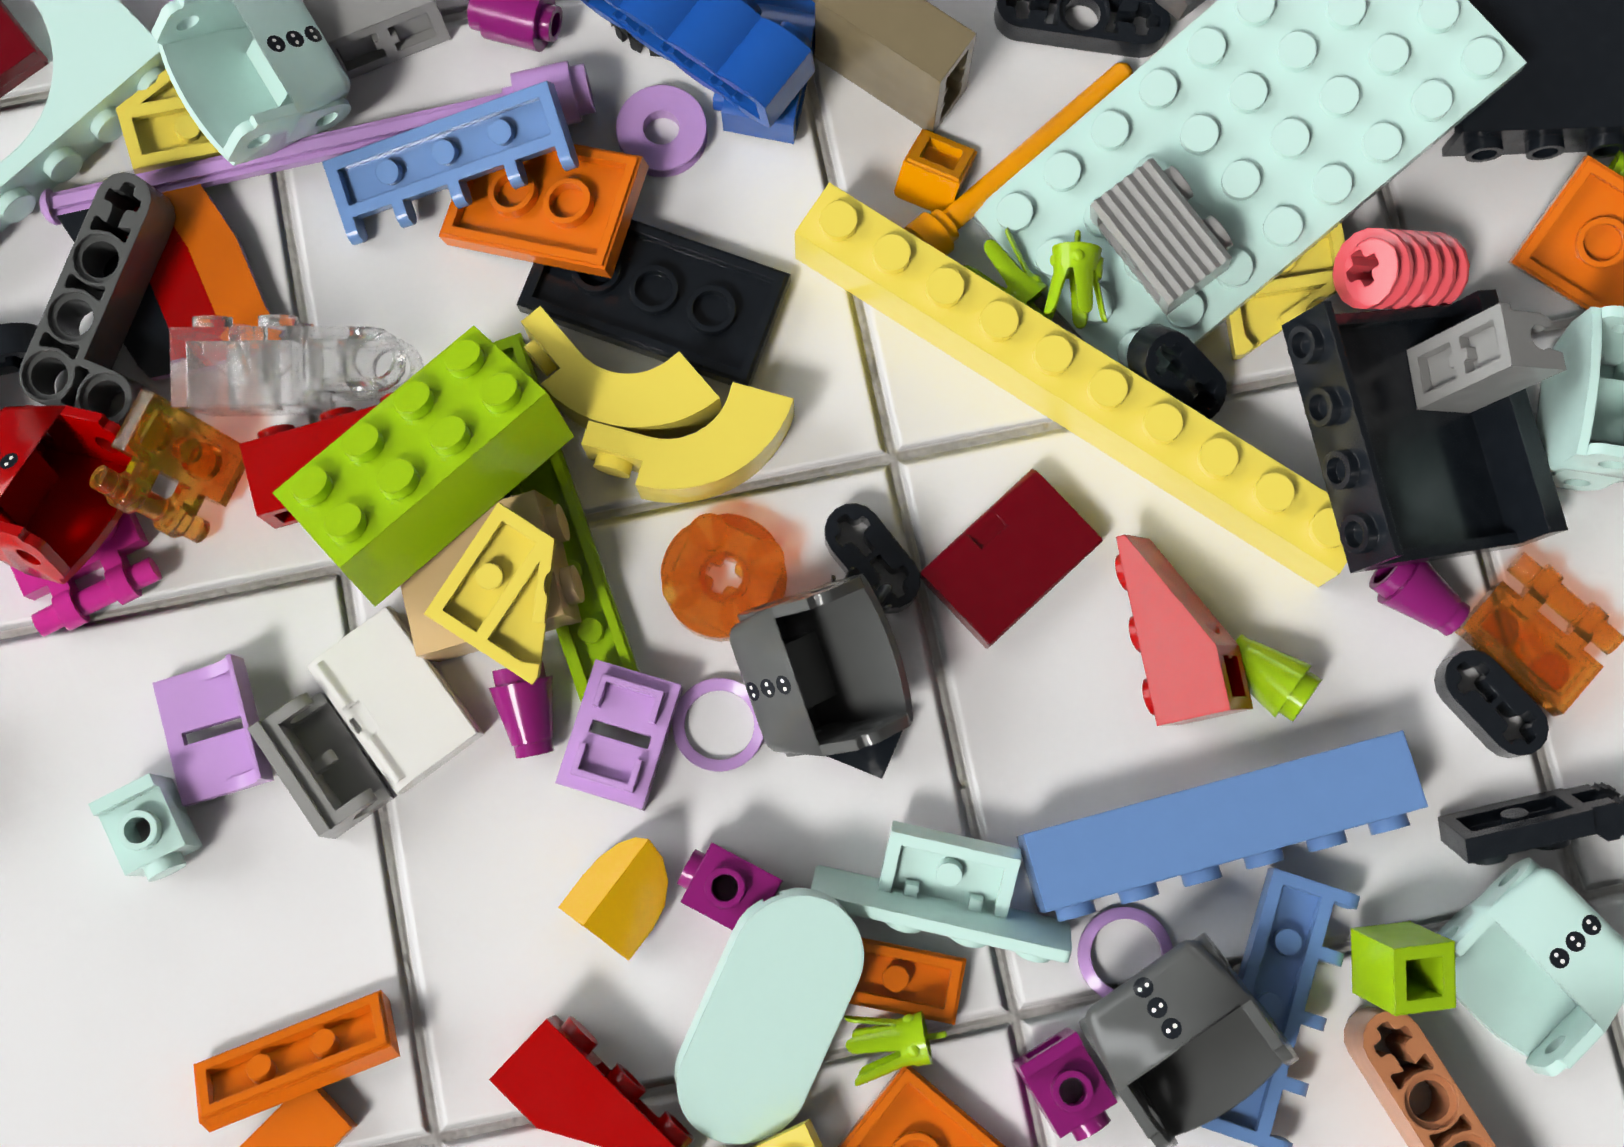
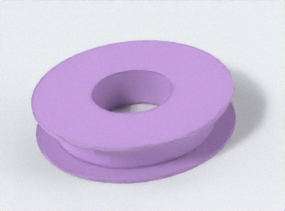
(668, 103)

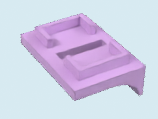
(202, 701)
(609, 765)

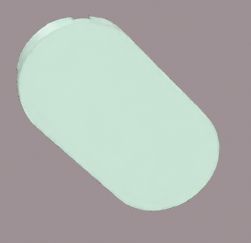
(768, 1016)

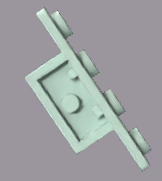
(948, 889)

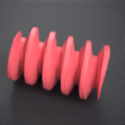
(1400, 269)

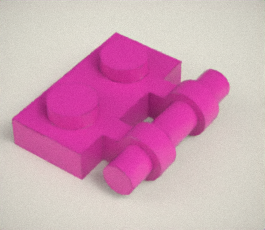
(121, 583)

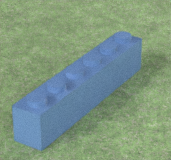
(1222, 823)

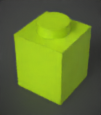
(1403, 968)

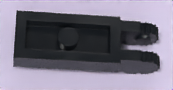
(1533, 822)

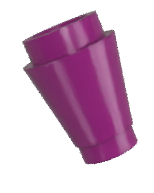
(1421, 595)
(525, 711)

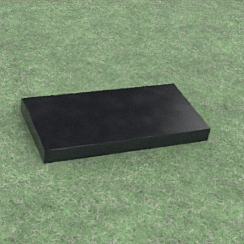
(668, 300)

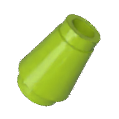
(1277, 679)

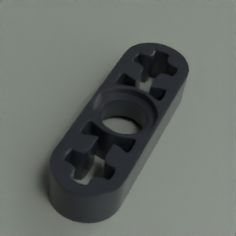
(1060, 34)

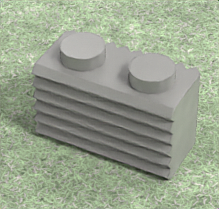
(1162, 234)

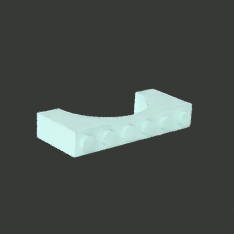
(97, 64)

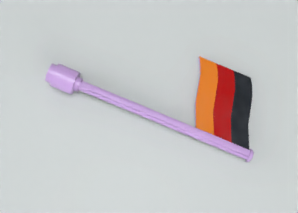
(204, 260)

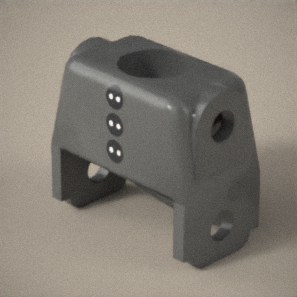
(823, 670)
(1185, 1040)

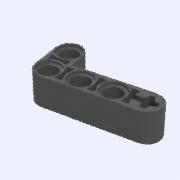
(110, 298)

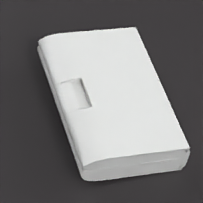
(394, 700)

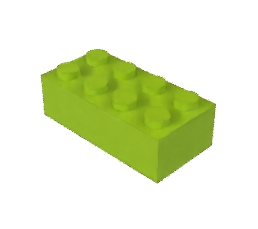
(425, 464)

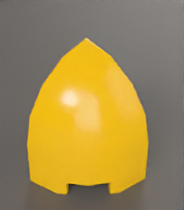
(621, 895)

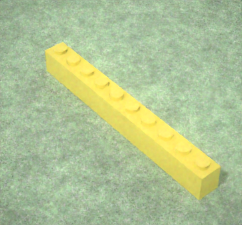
(1073, 384)

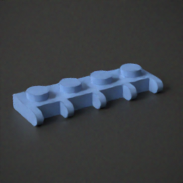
(449, 155)
(1279, 974)

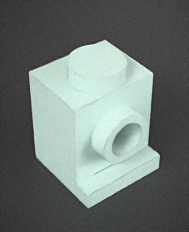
(171, 828)

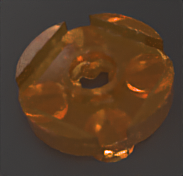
(710, 543)

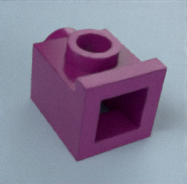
(1045, 1070)

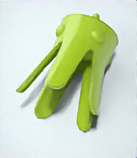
(1084, 268)
(1021, 285)
(904, 1035)

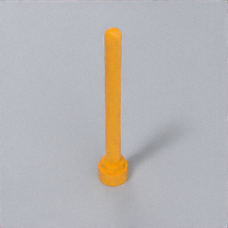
(942, 227)

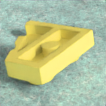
(161, 129)
(1286, 297)
(501, 592)

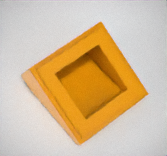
(934, 171)

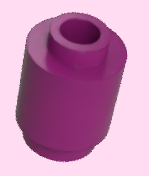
(516, 22)

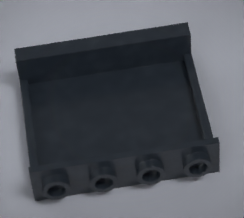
(1565, 94)
(1410, 478)

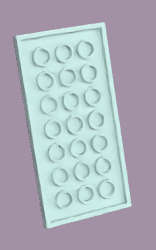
(1276, 125)

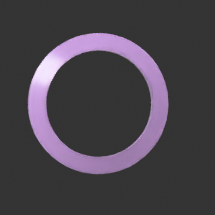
(678, 726)
(1096, 924)

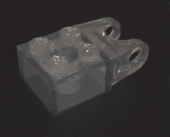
(280, 366)

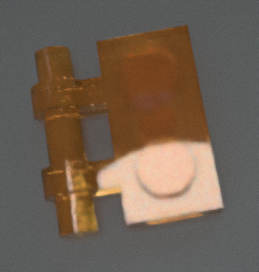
(179, 448)
(1529, 646)

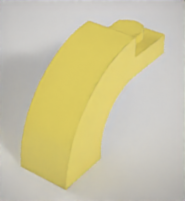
(653, 403)
(701, 463)

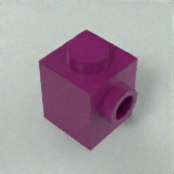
(724, 885)

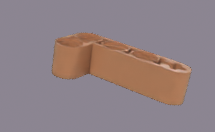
(1449, 1113)

